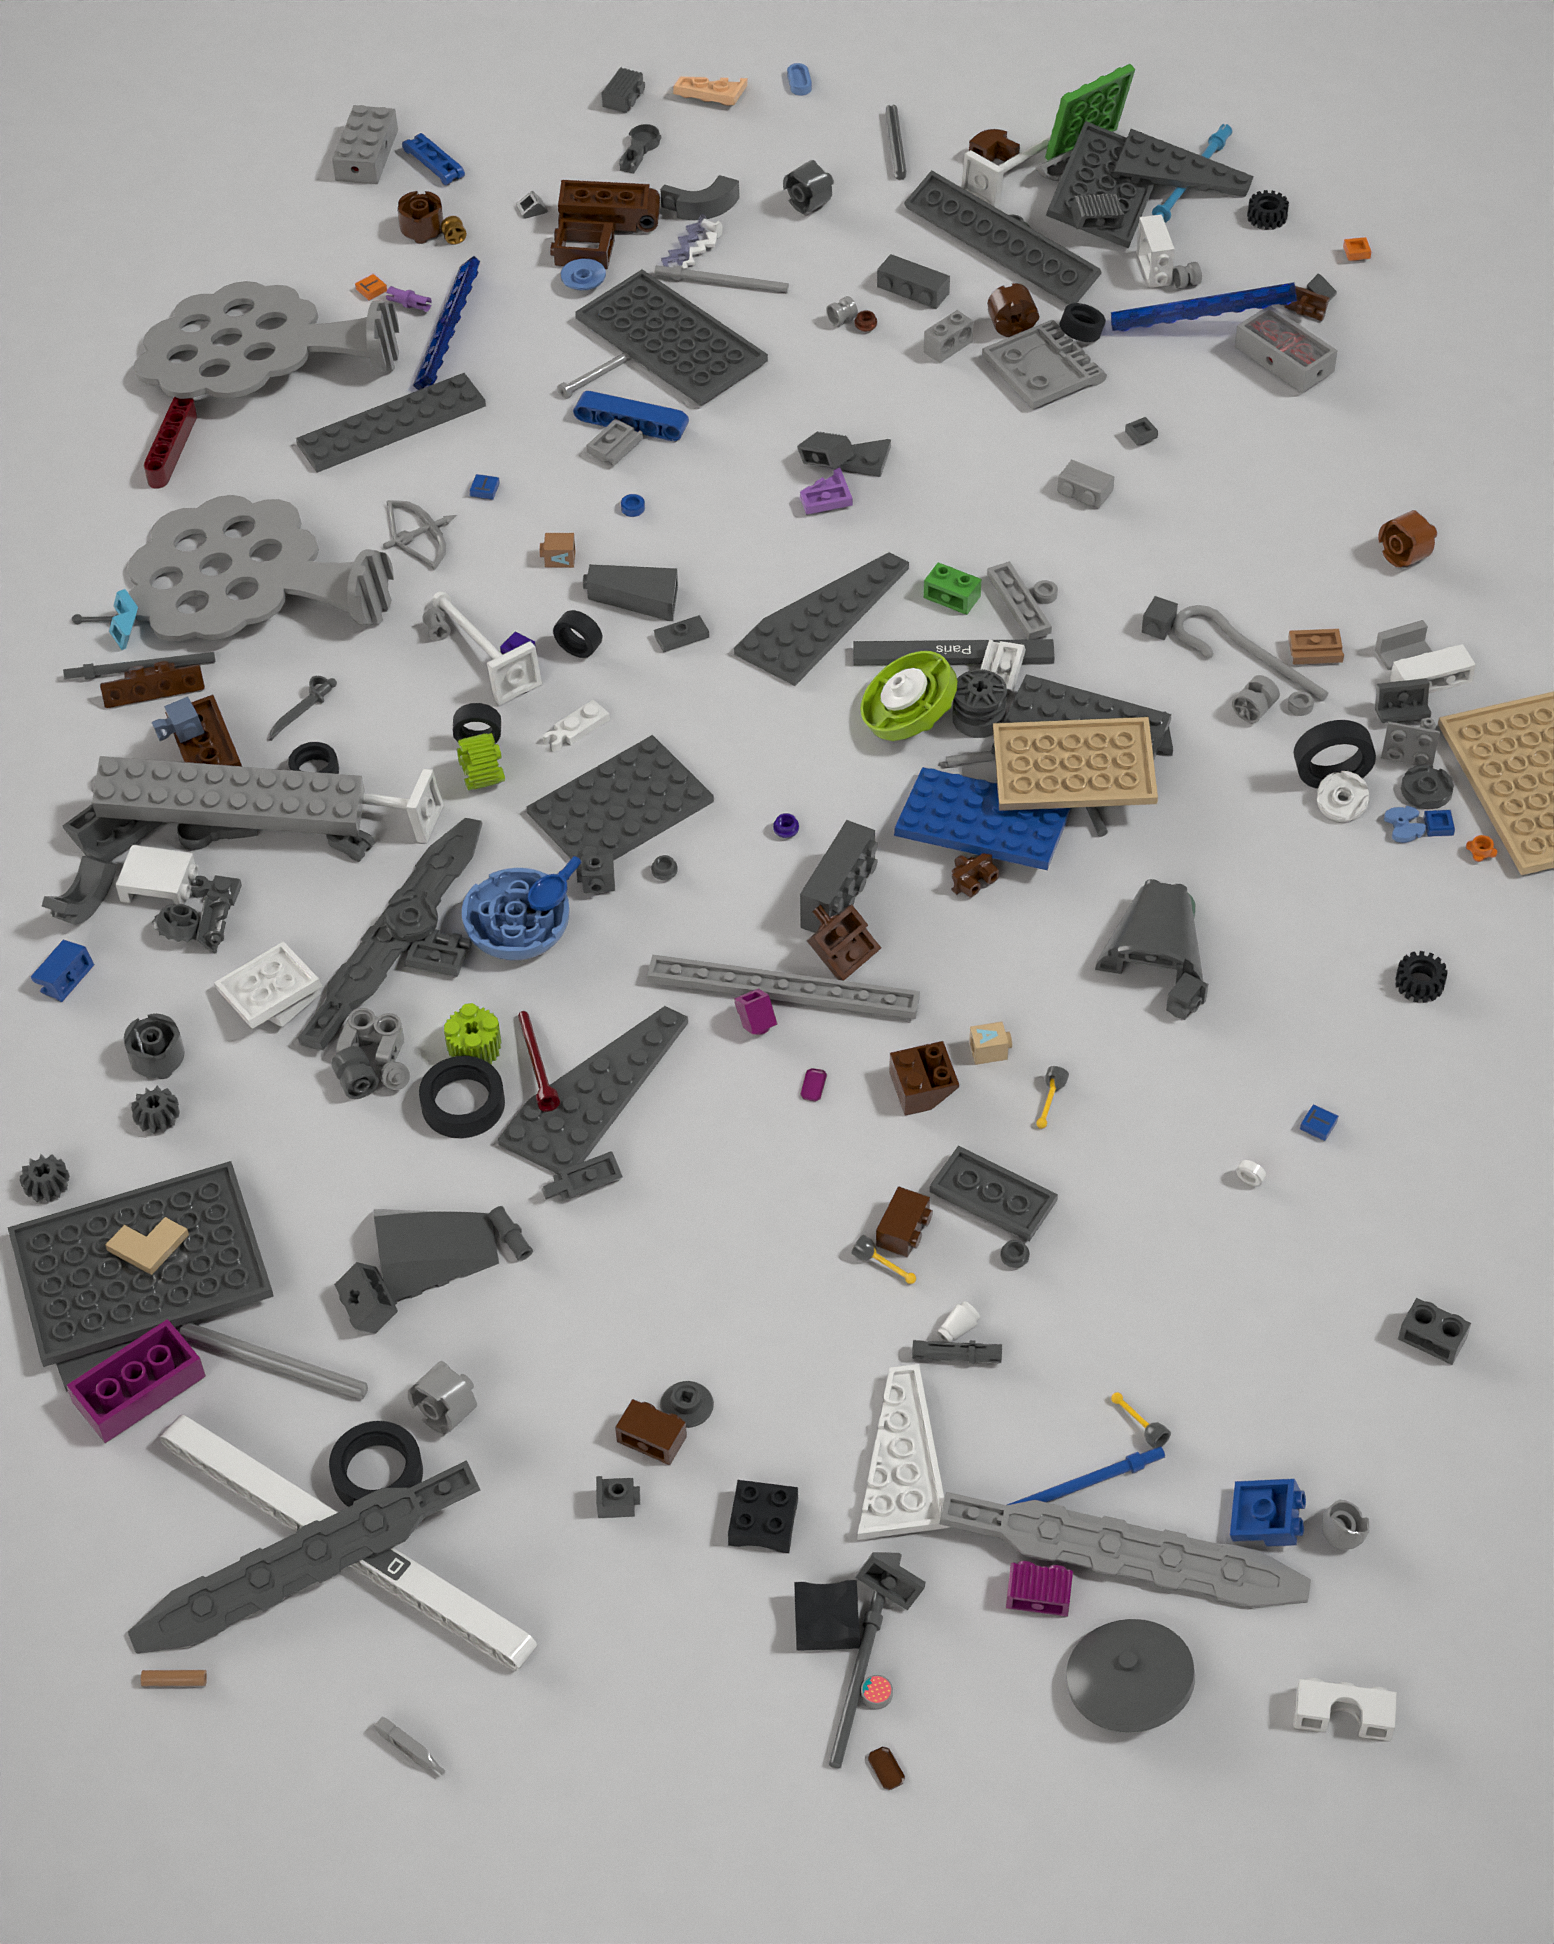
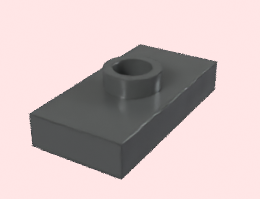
(681, 633)

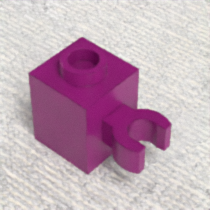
(756, 1012)

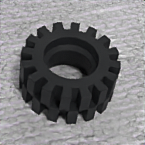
(1268, 209)
(1425, 965)

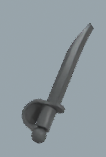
(315, 696)

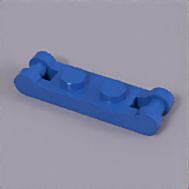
(433, 158)

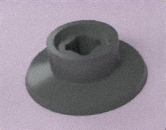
(694, 1412)

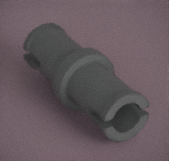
(510, 1233)

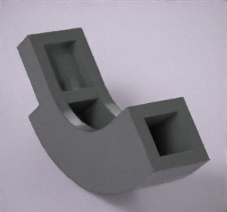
(710, 201)
(85, 893)

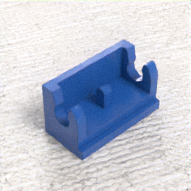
(63, 970)

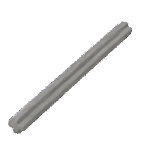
(274, 1360)

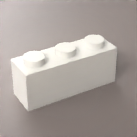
(1442, 668)

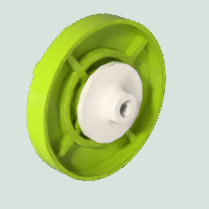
(909, 695)

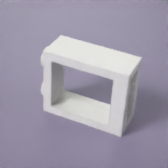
(1155, 252)

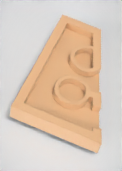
(718, 91)

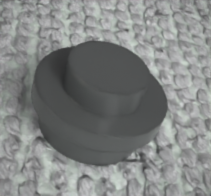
(664, 867)
(1015, 1254)

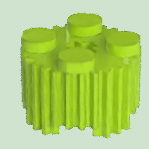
(479, 761)
(473, 1033)

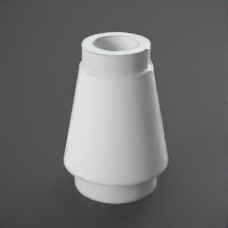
(960, 1320)

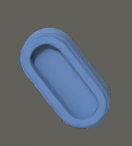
(799, 79)

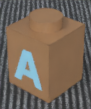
(558, 550)

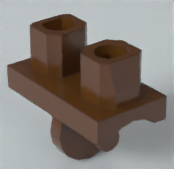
(1309, 304)
(971, 870)

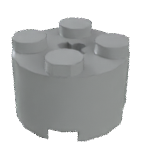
(443, 1397)

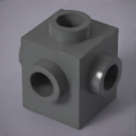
(596, 873)

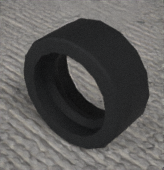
(1082, 322)
(584, 626)
(476, 713)
(314, 751)

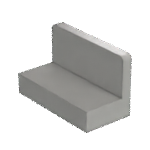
(1402, 643)

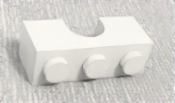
(1371, 1707)

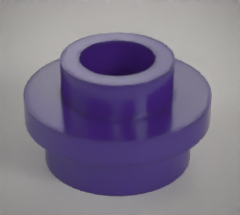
(786, 825)

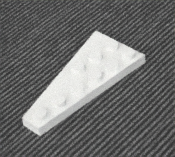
(904, 1472)

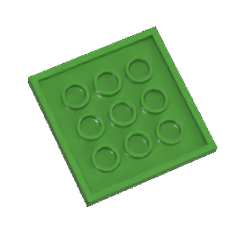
(1095, 103)

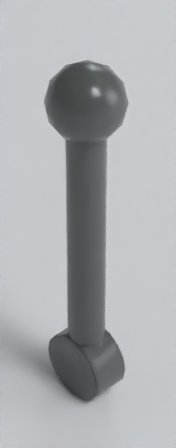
(78, 619)

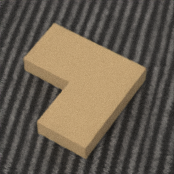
(150, 1251)

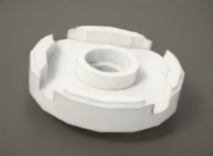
(1343, 784)

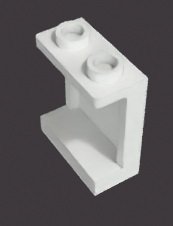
(157, 874)

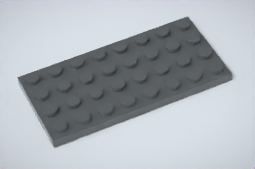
(671, 337)

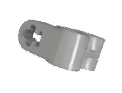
(366, 1028)

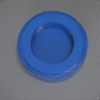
(632, 505)

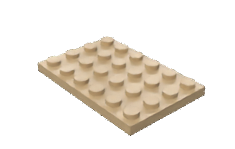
(1074, 763)

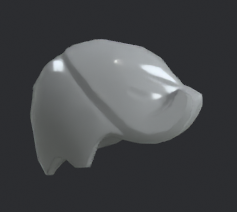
(1344, 1525)

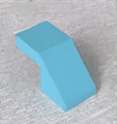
(123, 623)

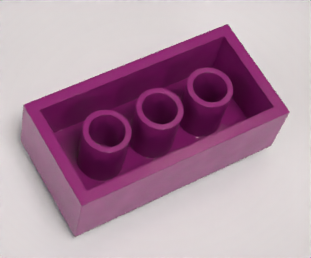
(136, 1381)

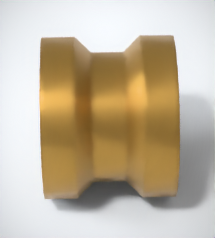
(453, 230)

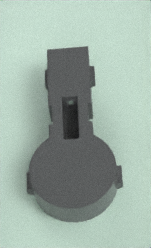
(643, 139)
(200, 836)

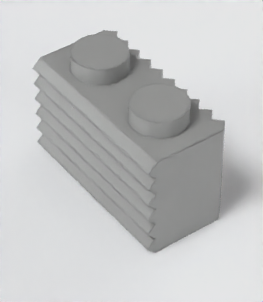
(1085, 483)

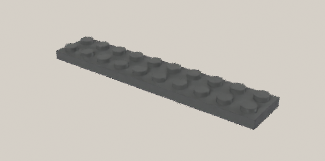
(1003, 238)

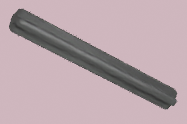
(896, 142)

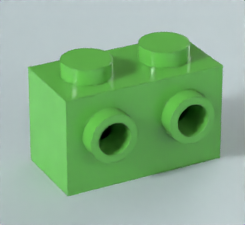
(952, 588)

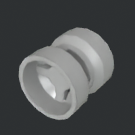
(1187, 275)
(841, 311)

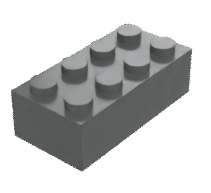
(839, 874)

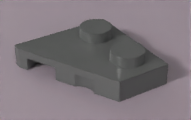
(868, 458)

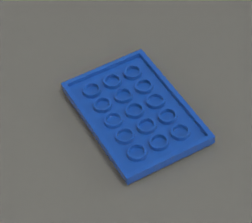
(966, 817)

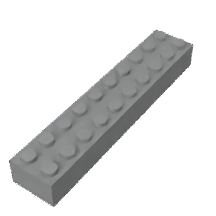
(228, 796)

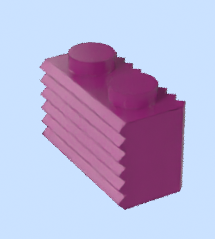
(1039, 1588)

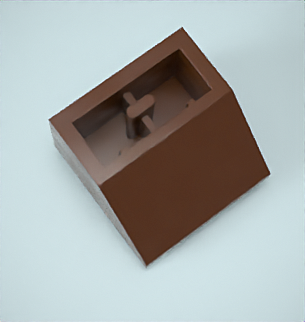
(922, 1076)

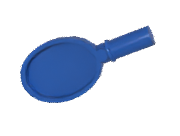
(552, 888)

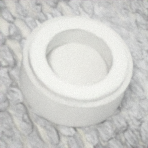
(1250, 1172)

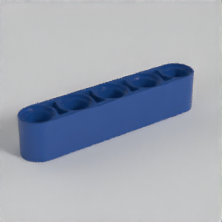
(644, 417)

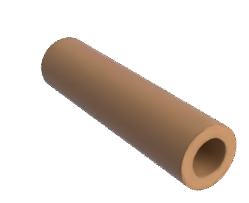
(173, 1678)

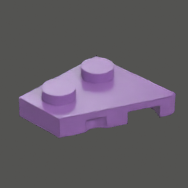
(826, 494)

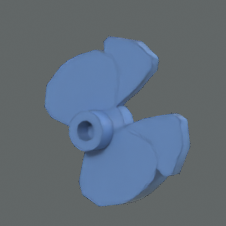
(1403, 830)

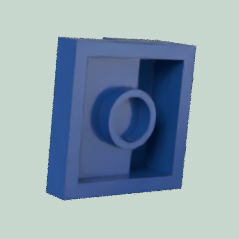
(1267, 1512)

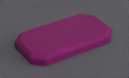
(813, 1084)

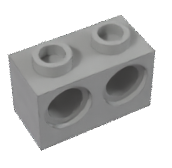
(948, 336)

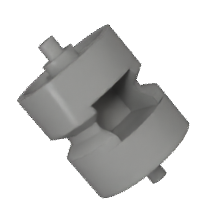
(1255, 698)

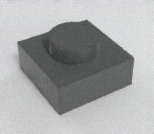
(1141, 431)

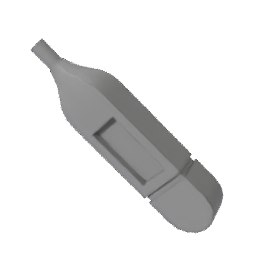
(406, 1744)

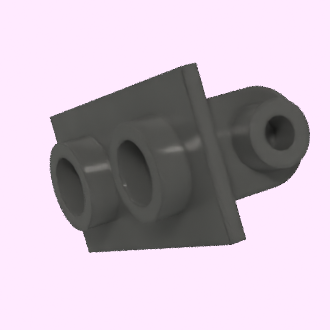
(212, 922)

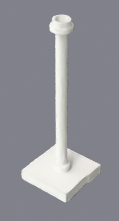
(986, 178)
(508, 672)
(422, 806)

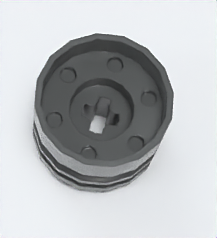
(979, 703)

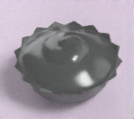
(177, 922)

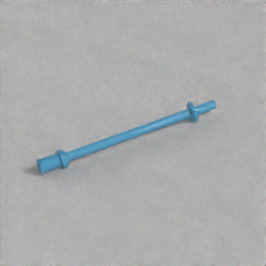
(1216, 142)

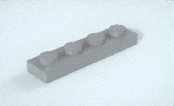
(1019, 600)

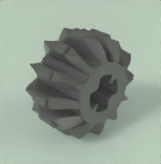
(155, 1109)
(44, 1178)

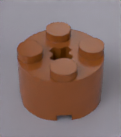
(1407, 539)

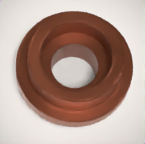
(865, 321)

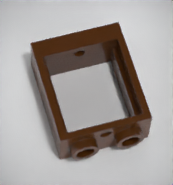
(583, 232)

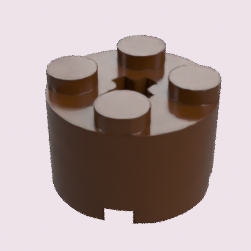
(420, 216)
(1012, 310)

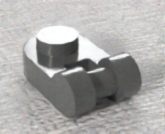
(345, 844)

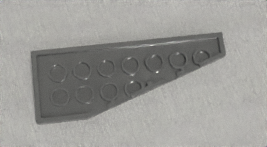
(807, 629)
(592, 1095)

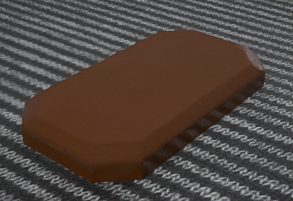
(886, 1768)

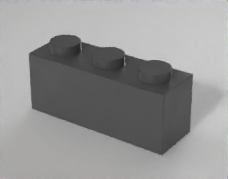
(913, 281)

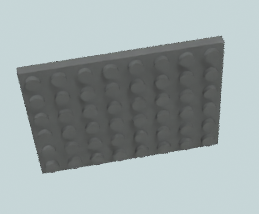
(95, 1300)

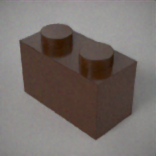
(903, 1222)
(651, 1431)

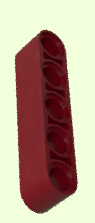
(170, 442)

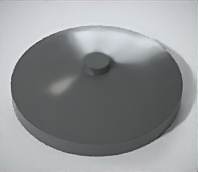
(1130, 1675)

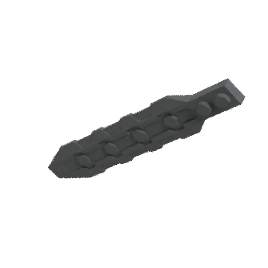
(379, 950)
(297, 1561)

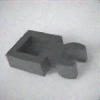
(219, 887)

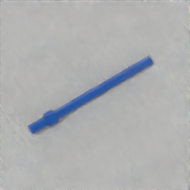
(1133, 1463)

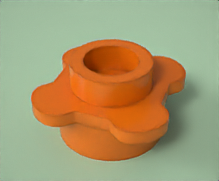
(1481, 848)

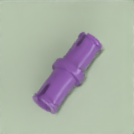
(408, 298)

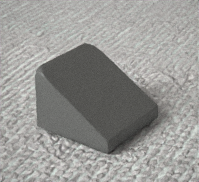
(531, 205)
(1321, 286)

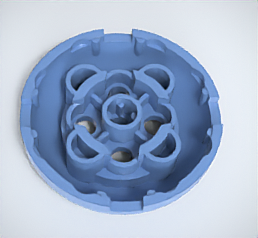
(506, 933)

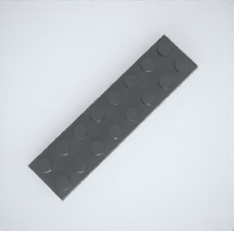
(390, 422)

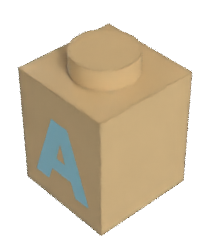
(989, 1043)

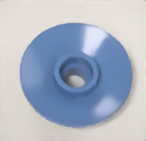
(583, 274)

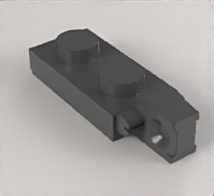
(584, 1177)

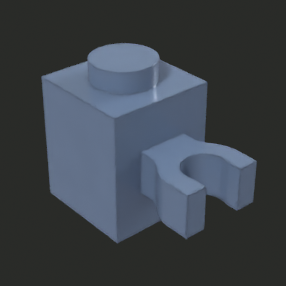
(181, 720)

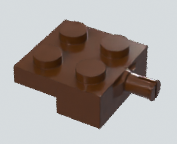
(843, 941)

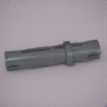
(951, 1351)

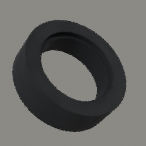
(1331, 734)
(459, 1069)
(368, 1435)

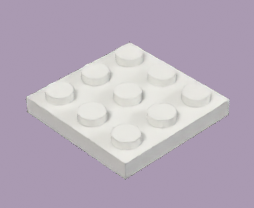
(268, 984)

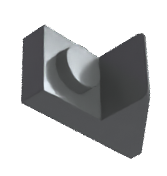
(887, 1577)

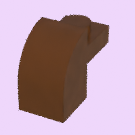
(993, 145)

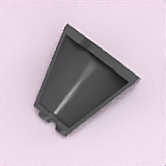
(1155, 932)

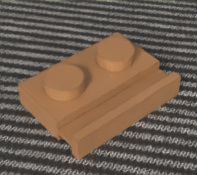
(1316, 646)

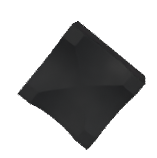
(763, 1515)
(826, 1616)

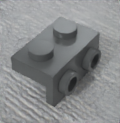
(1402, 700)

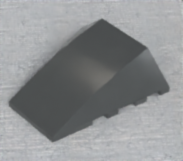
(431, 1248)

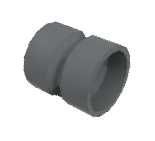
(355, 1072)

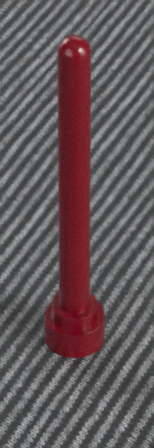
(546, 1097)

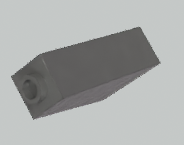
(634, 588)

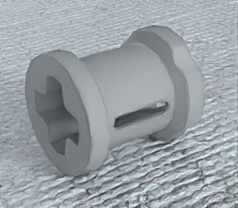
(436, 624)

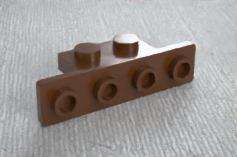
(151, 683)

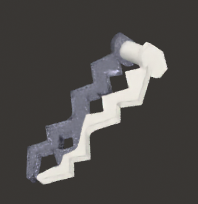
(686, 250)

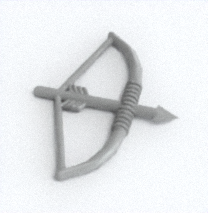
(407, 537)

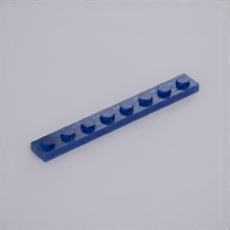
(1204, 306)
(445, 326)

